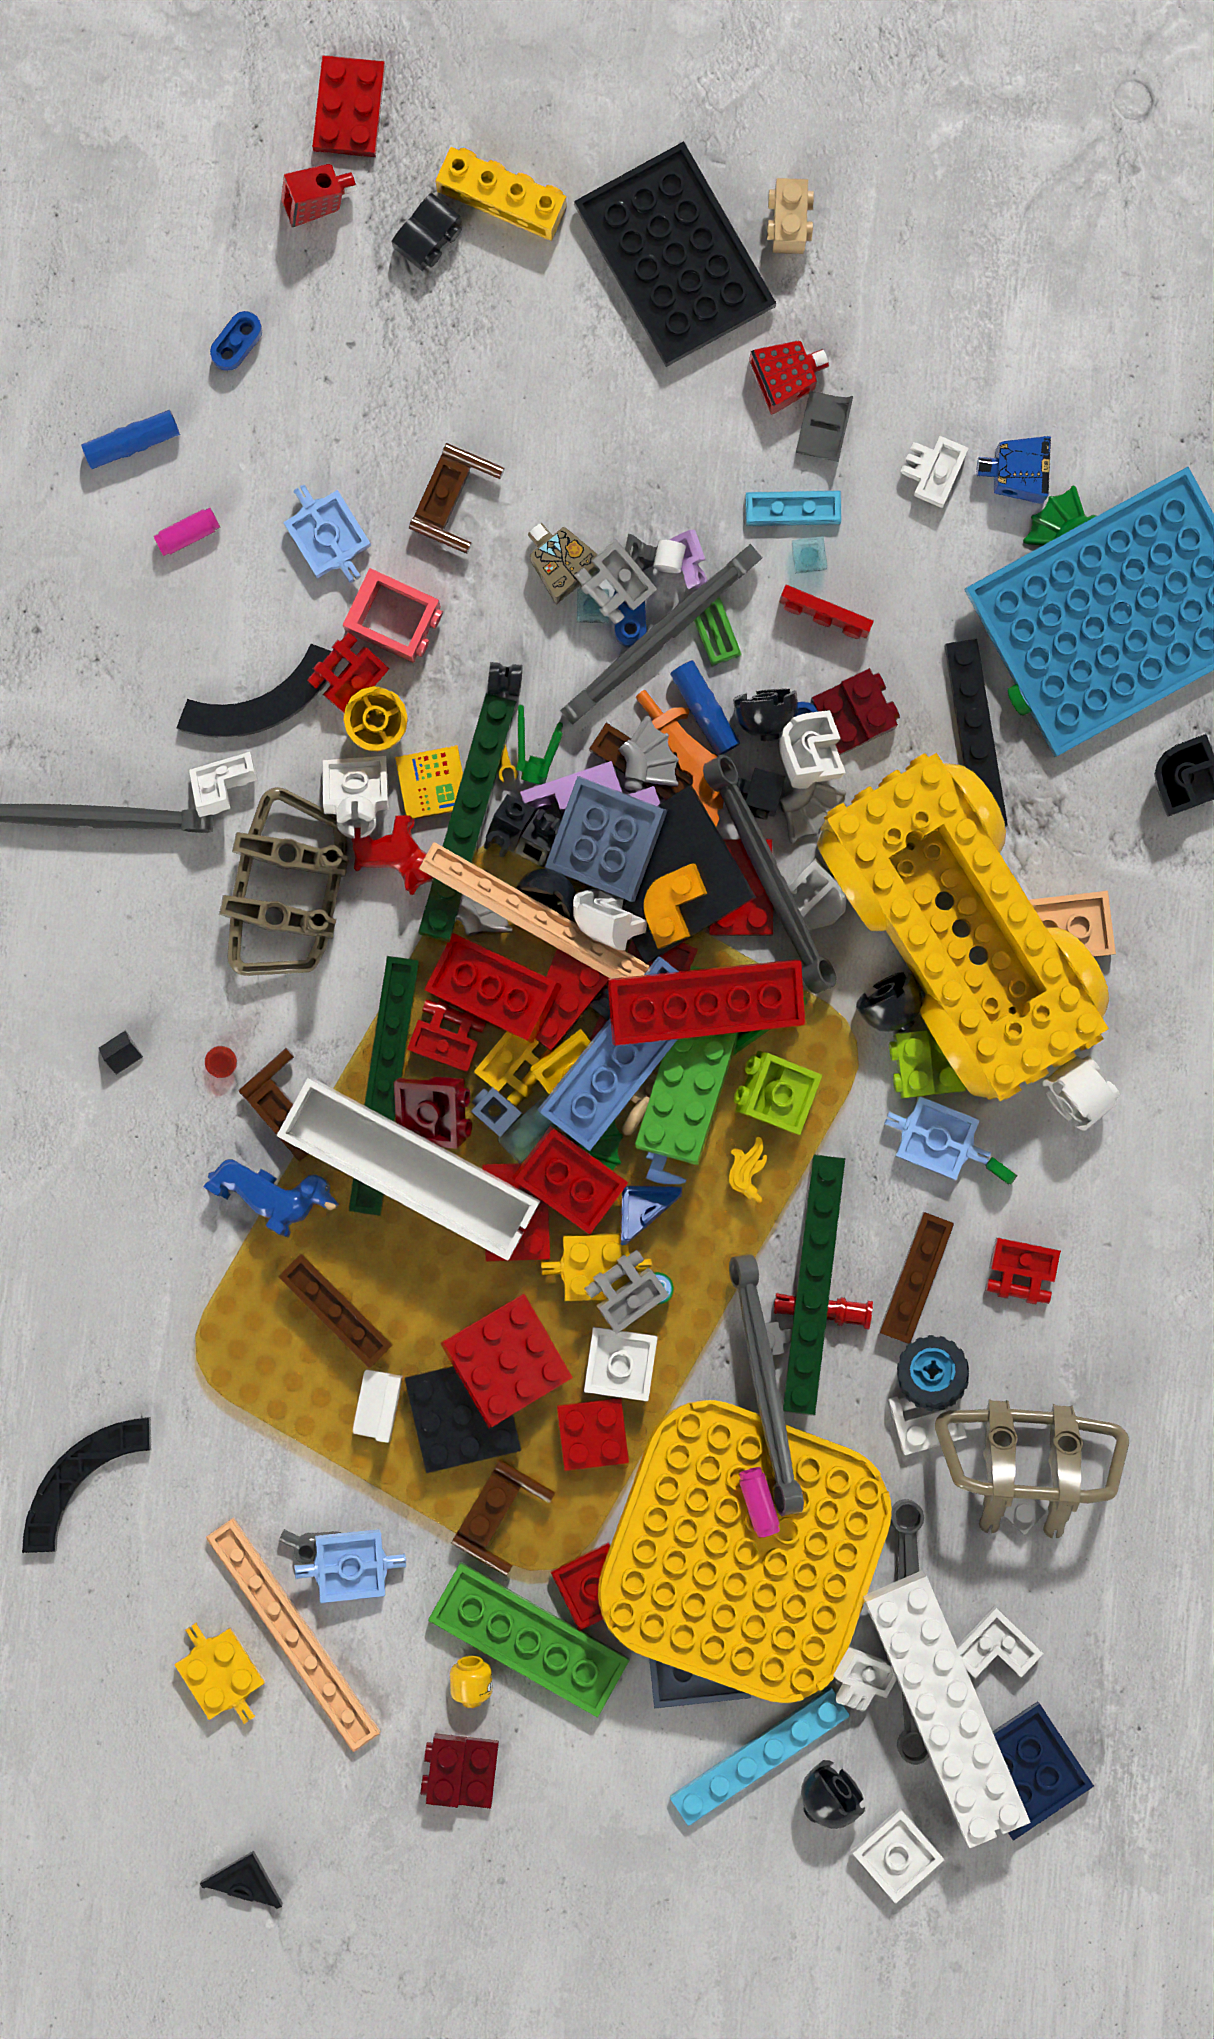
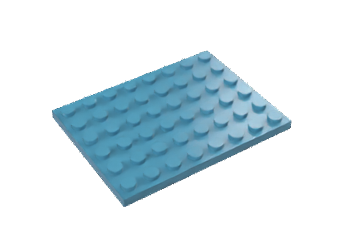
(1108, 612)

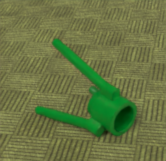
(536, 768)

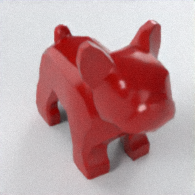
(393, 851)

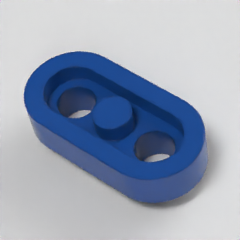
(233, 340)
(632, 617)

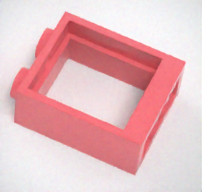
(362, 605)

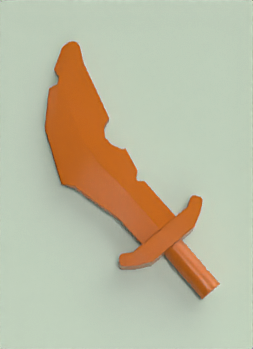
(689, 752)

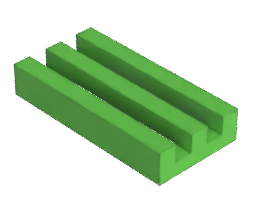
(724, 655)

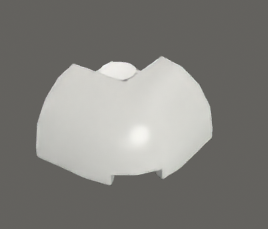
(810, 749)
(603, 919)

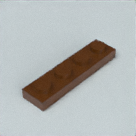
(607, 748)
(916, 1277)
(335, 1311)

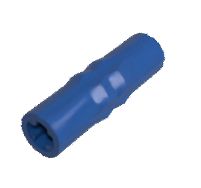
(130, 439)
(705, 708)

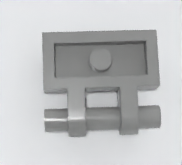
(622, 574)
(630, 1300)

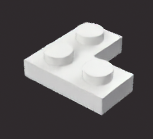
(213, 780)
(995, 1637)

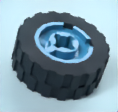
(947, 1384)

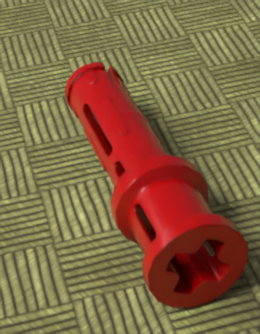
(838, 1311)

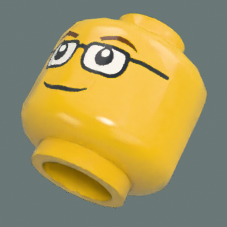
(471, 1681)

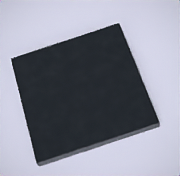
(687, 839)

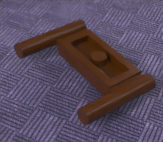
(444, 492)
(270, 1099)
(490, 1510)

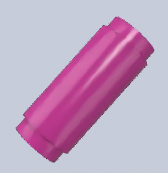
(186, 531)
(759, 1502)

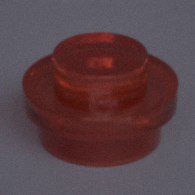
(220, 1061)

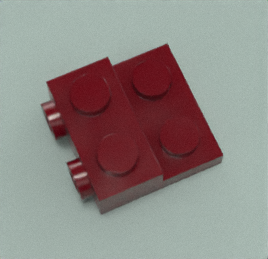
(858, 710)
(434, 1109)
(460, 1771)

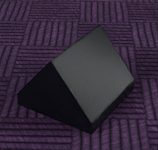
(120, 1052)

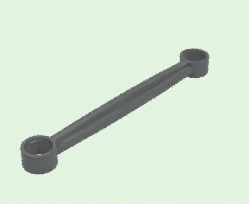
(662, 632)
(105, 817)
(816, 970)
(786, 1490)
(907, 1565)

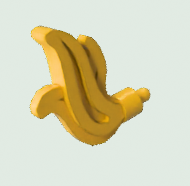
(745, 1167)

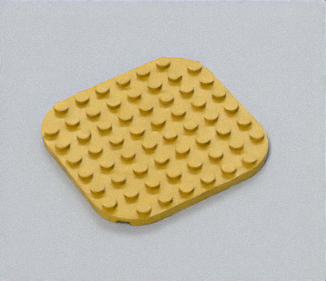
(711, 1595)

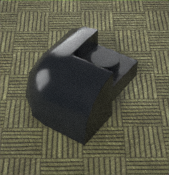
(1185, 775)

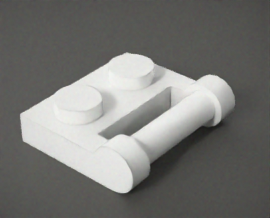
(919, 1432)

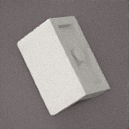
(377, 1405)

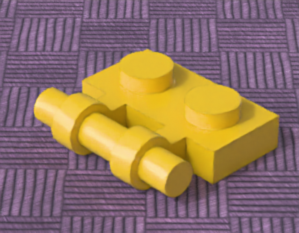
(505, 1060)

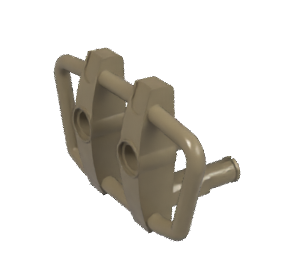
(315, 923)
(1001, 1456)

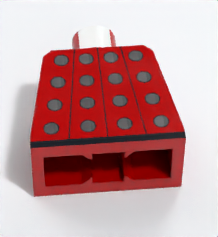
(314, 193)
(786, 372)

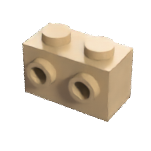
(789, 223)

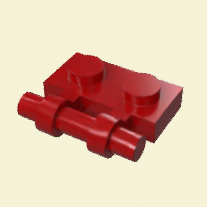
(362, 672)
(442, 1044)
(1024, 1260)

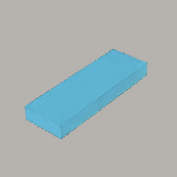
(793, 508)

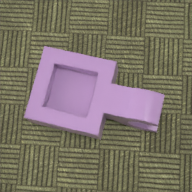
(693, 555)

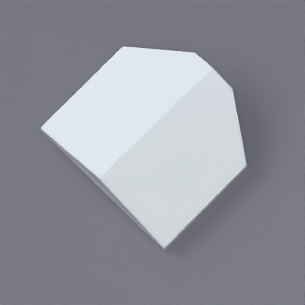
(818, 896)

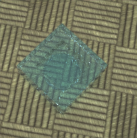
(809, 555)
(588, 608)

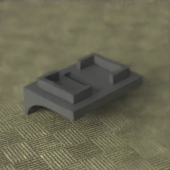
(829, 411)

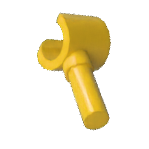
(505, 762)

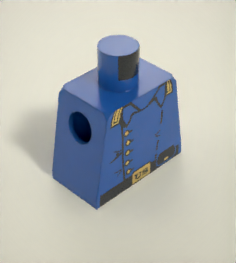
(1019, 468)

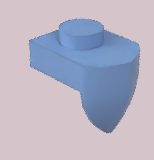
(656, 1171)

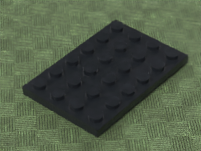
(674, 254)

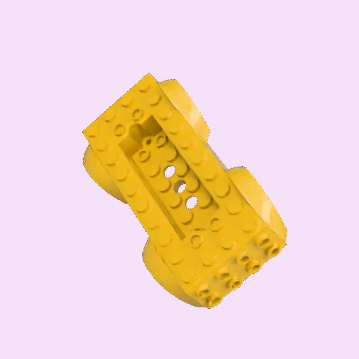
(945, 834)

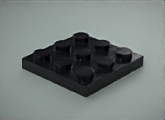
(451, 1425)

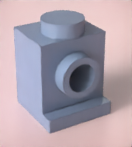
(505, 1120)

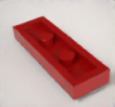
(825, 613)

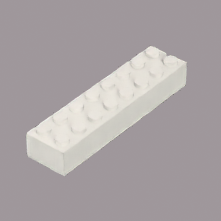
(408, 1168)
(946, 1709)

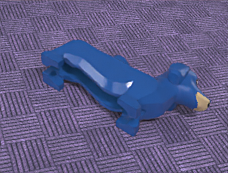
(267, 1198)

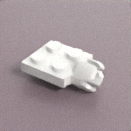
(355, 792)

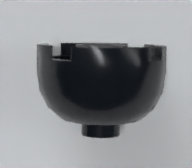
(766, 712)
(549, 889)
(893, 1003)
(831, 1797)

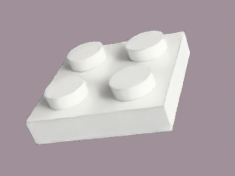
(620, 1364)
(897, 1855)

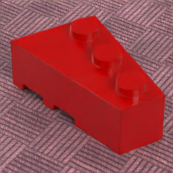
(578, 989)

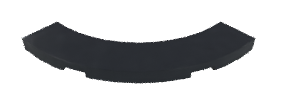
(259, 713)
(71, 1470)

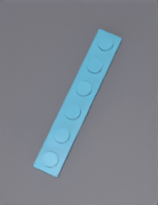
(759, 1756)

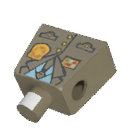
(559, 560)

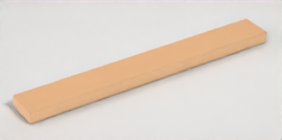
(528, 913)
(293, 1634)

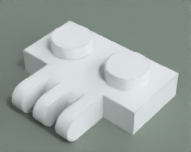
(935, 469)
(862, 1679)

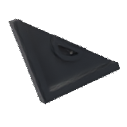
(244, 1880)

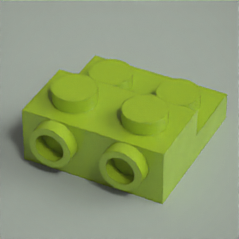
(921, 1066)
(777, 1092)

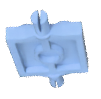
(327, 534)
(937, 1138)
(350, 1566)

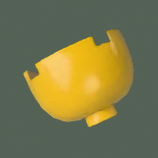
(375, 719)

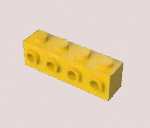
(501, 193)

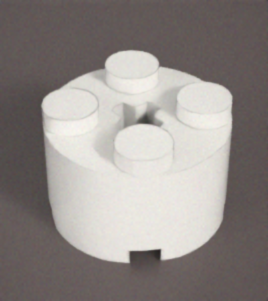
(1081, 1092)

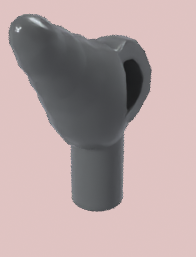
(304, 1545)

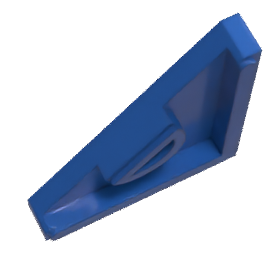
(642, 1206)

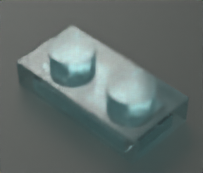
(526, 1132)

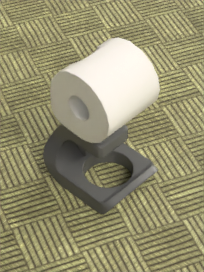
(665, 557)

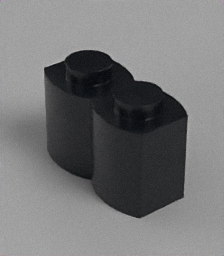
(427, 232)

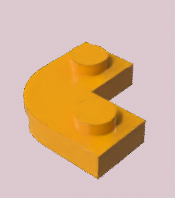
(663, 904)

